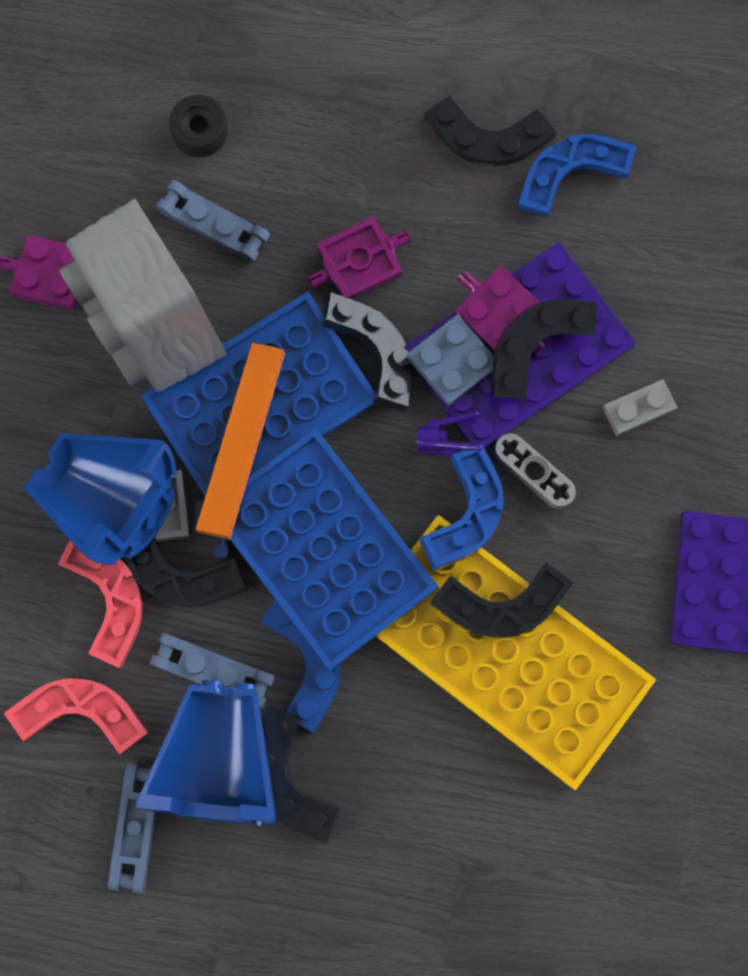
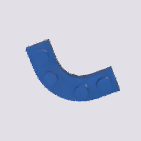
(571, 155)
(481, 516)
(318, 684)

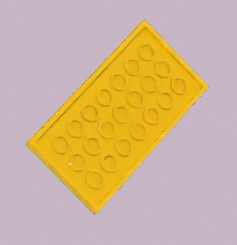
(547, 691)

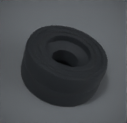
(194, 108)

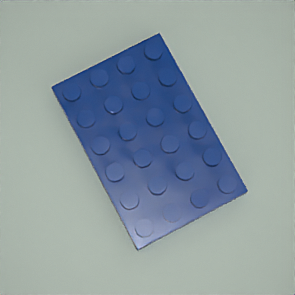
(314, 390)
(326, 550)

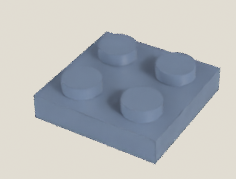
(452, 360)

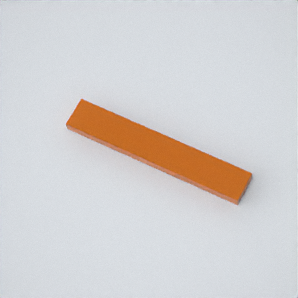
(240, 441)

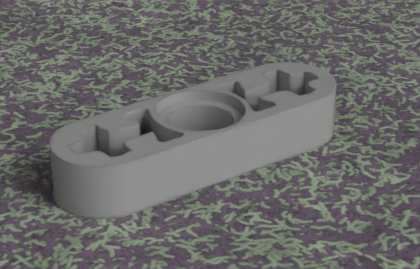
(534, 457)

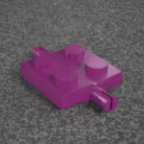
(359, 259)
(38, 275)
(494, 305)

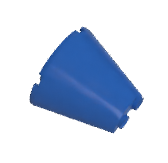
(106, 492)
(213, 759)

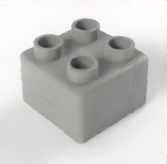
(139, 300)

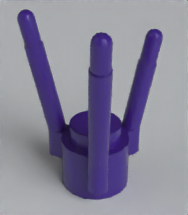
(434, 441)

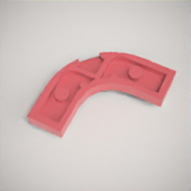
(122, 604)
(83, 698)

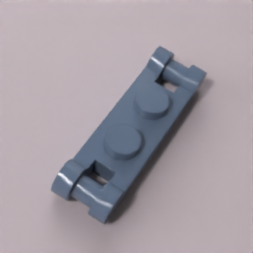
(212, 221)
(201, 664)
(132, 835)

